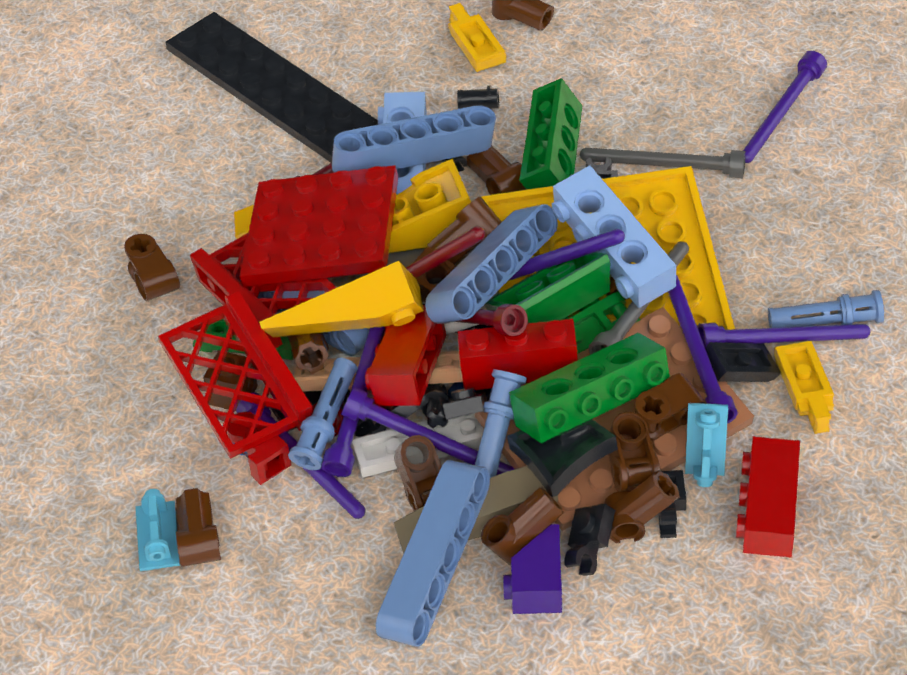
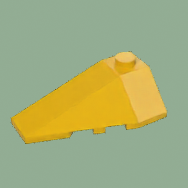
(427, 207)
(368, 302)

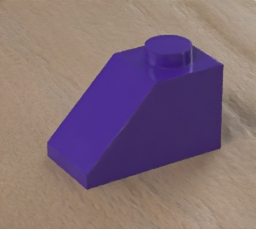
(536, 575)

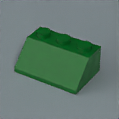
(559, 289)

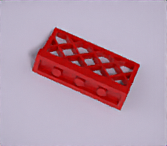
(224, 280)
(260, 353)

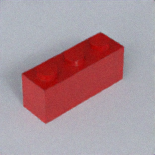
(531, 354)
(405, 361)
(769, 497)

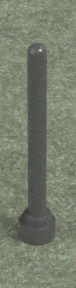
(730, 163)
(632, 313)

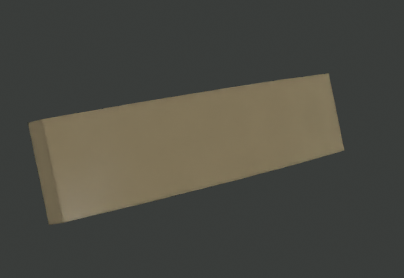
(503, 497)

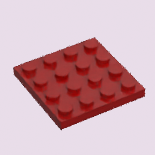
(320, 226)

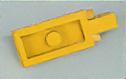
(475, 39)
(806, 383)

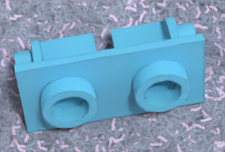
(706, 442)
(156, 532)

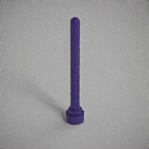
(810, 67)
(570, 252)
(713, 333)
(699, 353)
(362, 407)
(339, 458)
(325, 480)

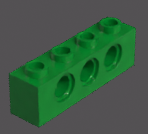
(551, 136)
(589, 387)

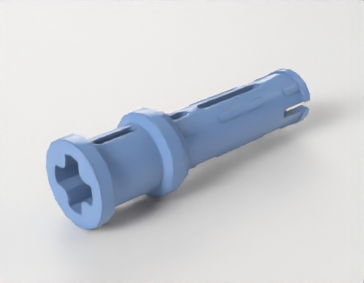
(844, 305)
(498, 419)
(318, 428)

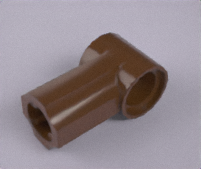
(530, 12)
(496, 171)
(474, 214)
(309, 351)
(640, 506)
(513, 532)
(197, 533)

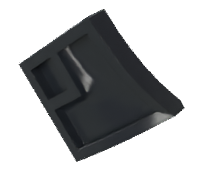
(565, 455)

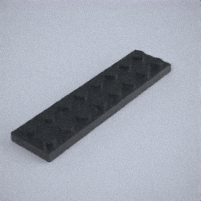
(268, 83)

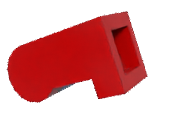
(264, 459)

